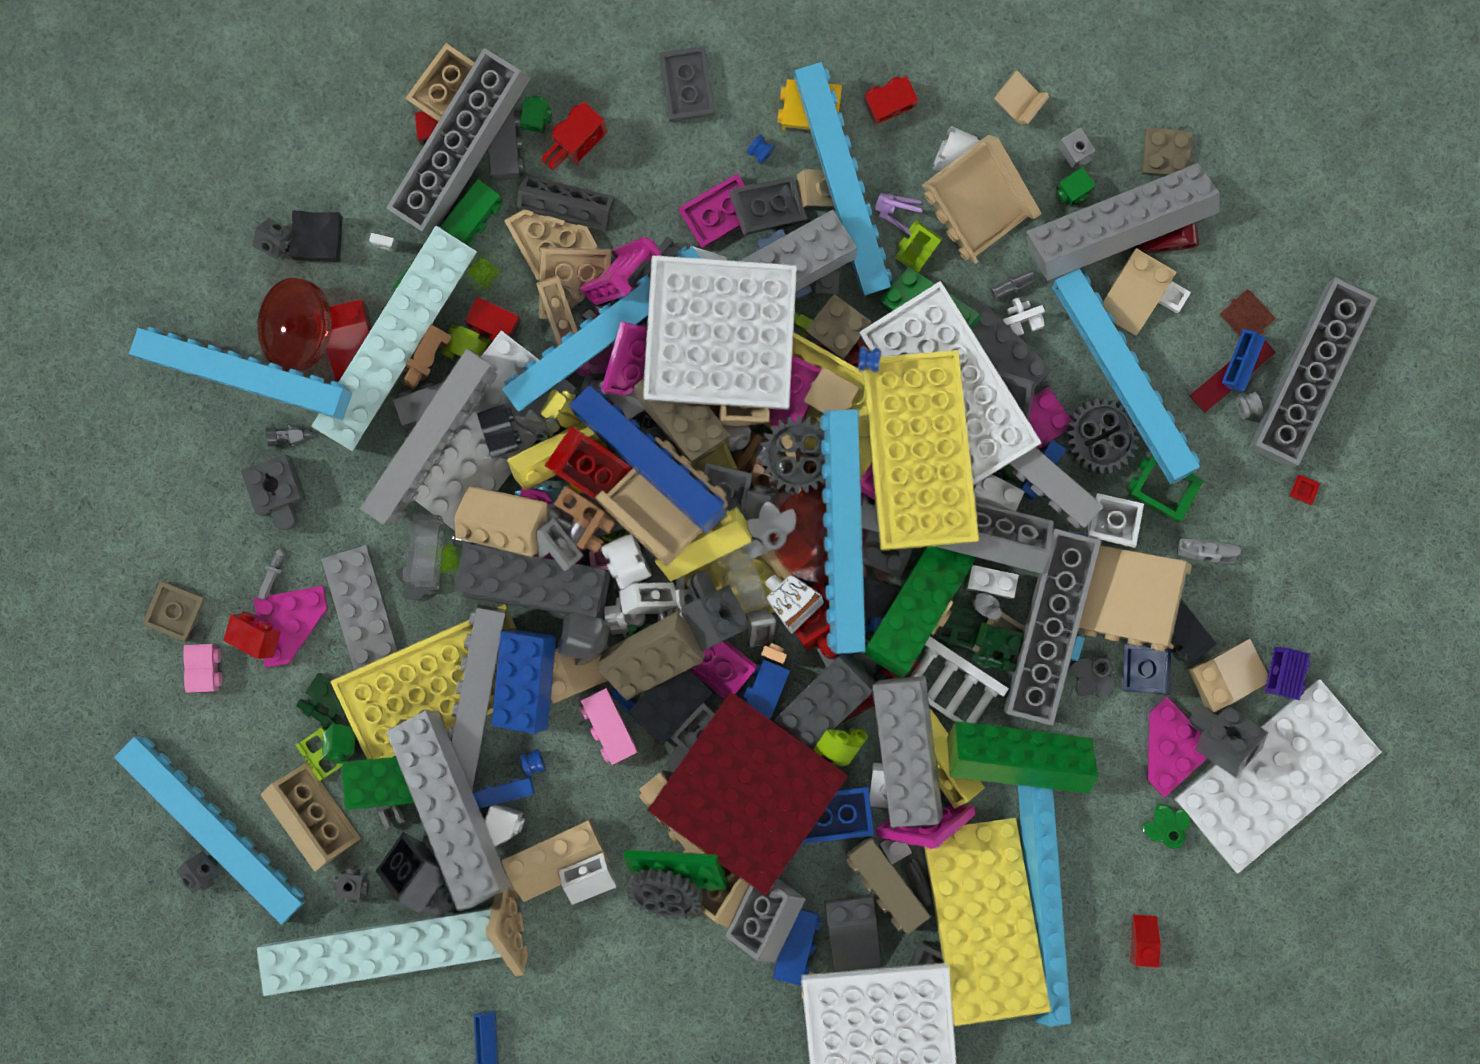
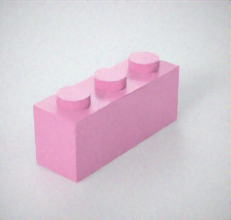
(608, 726)

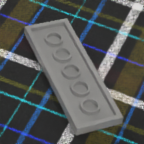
(360, 606)

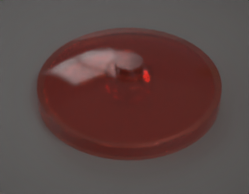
(294, 324)
(804, 546)

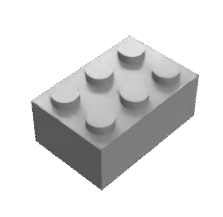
(765, 921)

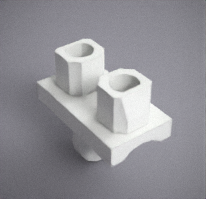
(1033, 316)
(619, 622)

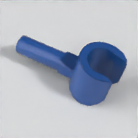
(874, 622)

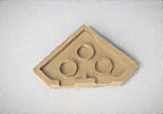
(539, 231)
(574, 269)
(505, 930)

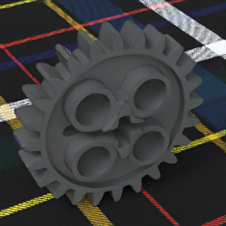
(1110, 455)
(796, 476)
(664, 894)

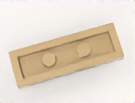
(556, 308)

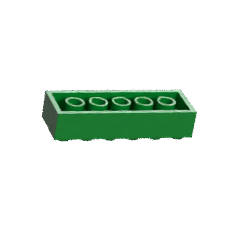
(917, 608)
(1022, 757)

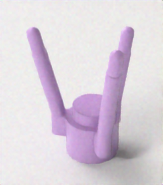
(888, 203)

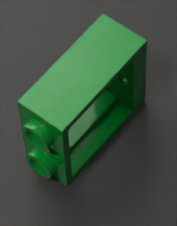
(1183, 504)

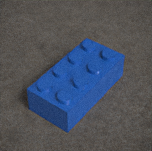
(524, 680)
(844, 817)

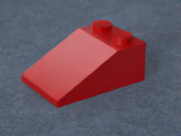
(348, 332)
(586, 464)

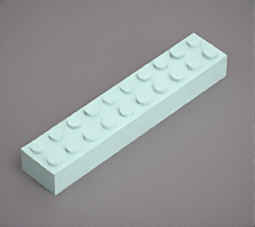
(397, 334)
(375, 951)

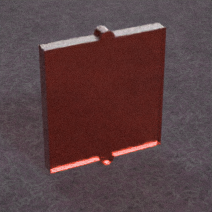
(1247, 314)

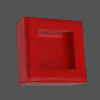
(1304, 490)

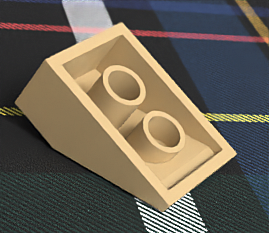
(440, 82)
(1137, 291)
(1228, 676)
(573, 679)

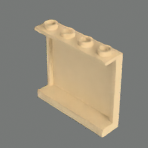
(980, 197)
(651, 515)
(1134, 597)

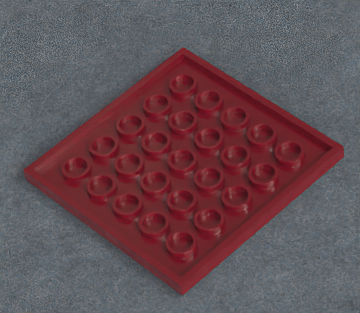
(747, 793)

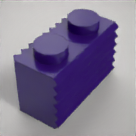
(1287, 673)

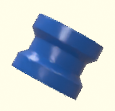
(760, 149)
(869, 359)
(533, 763)

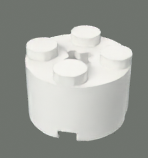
(953, 147)
(626, 561)

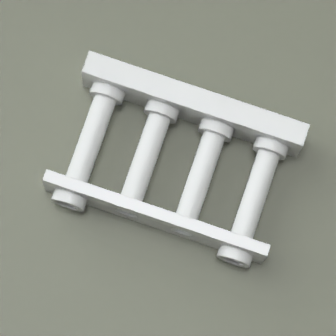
(972, 676)

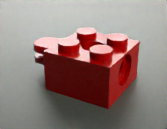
(575, 136)
(816, 628)

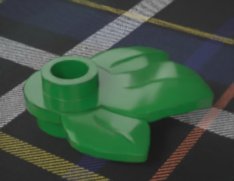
(1165, 823)

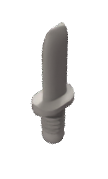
(271, 574)

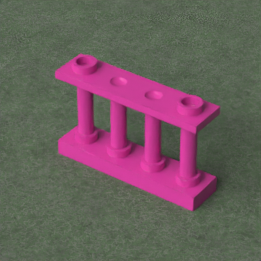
(614, 281)

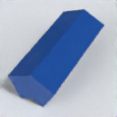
(1243, 360)
(486, 1037)

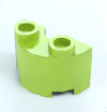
(918, 247)
(464, 339)
(840, 746)

